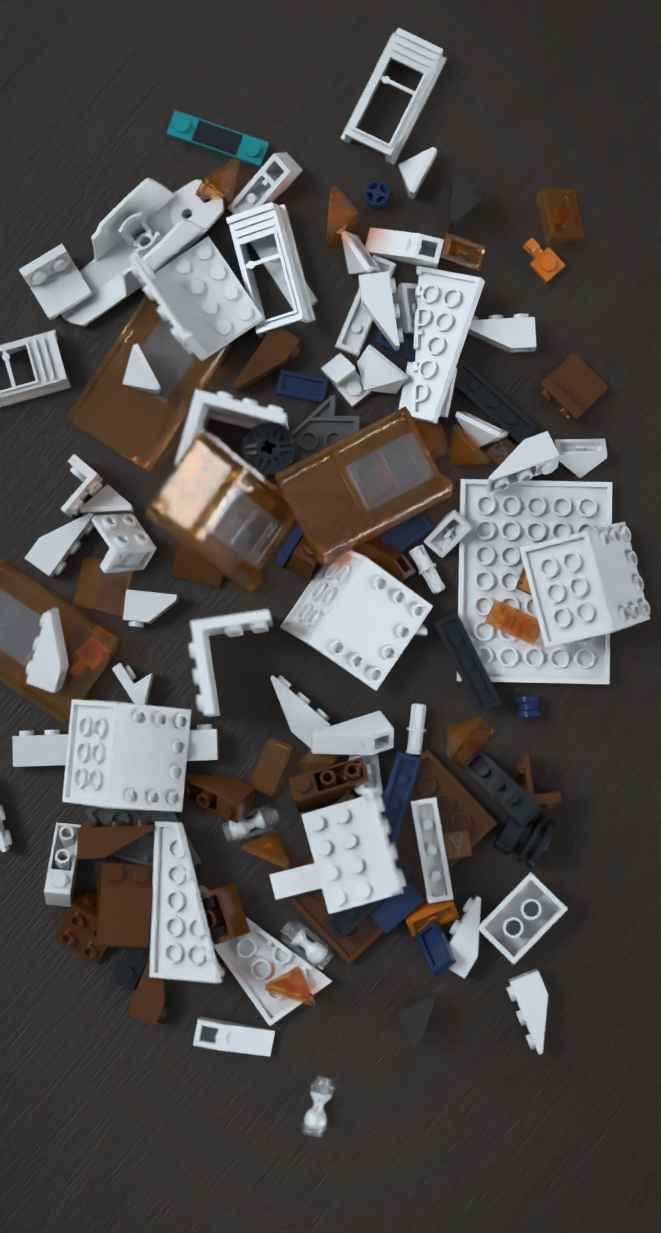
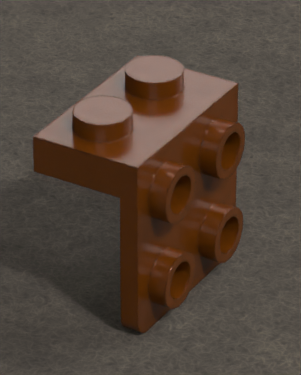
(572, 388)
(545, 800)
(79, 927)

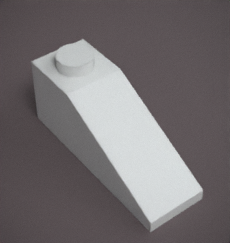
(267, 184)

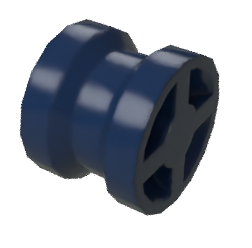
(377, 189)
(528, 706)

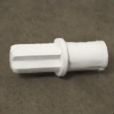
(427, 569)
(416, 729)

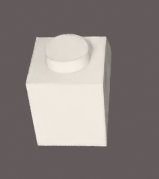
(146, 606)

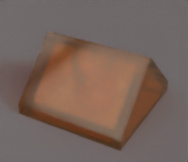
(341, 216)
(560, 216)
(101, 590)

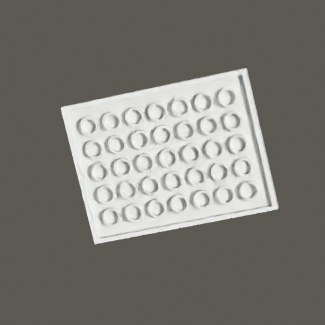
(493, 563)

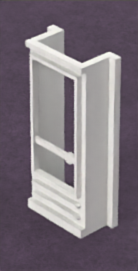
(415, 54)
(260, 223)
(46, 365)

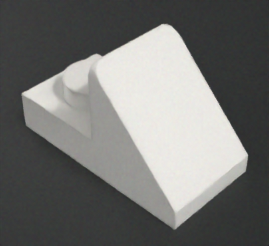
(345, 379)
(137, 691)

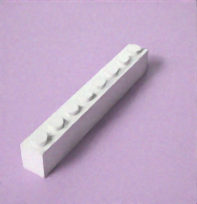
(52, 747)

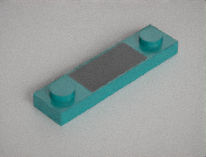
(217, 139)

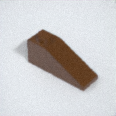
(271, 355)
(149, 999)

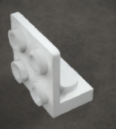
(55, 281)
(90, 486)
(127, 542)

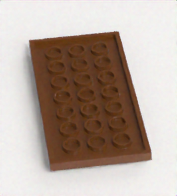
(457, 813)

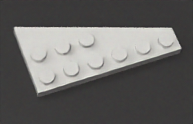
(440, 330)
(179, 928)
(260, 958)

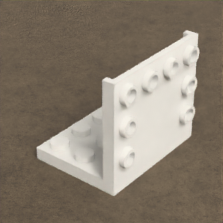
(199, 298)
(225, 409)
(585, 584)
(357, 616)
(201, 630)
(126, 755)
(353, 852)

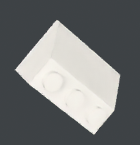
(522, 918)

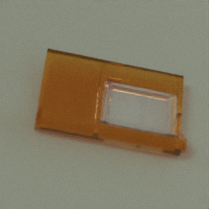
(134, 420)
(362, 495)
(219, 516)
(86, 642)

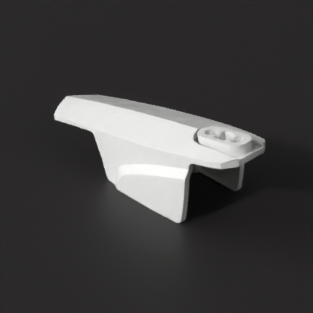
(145, 222)

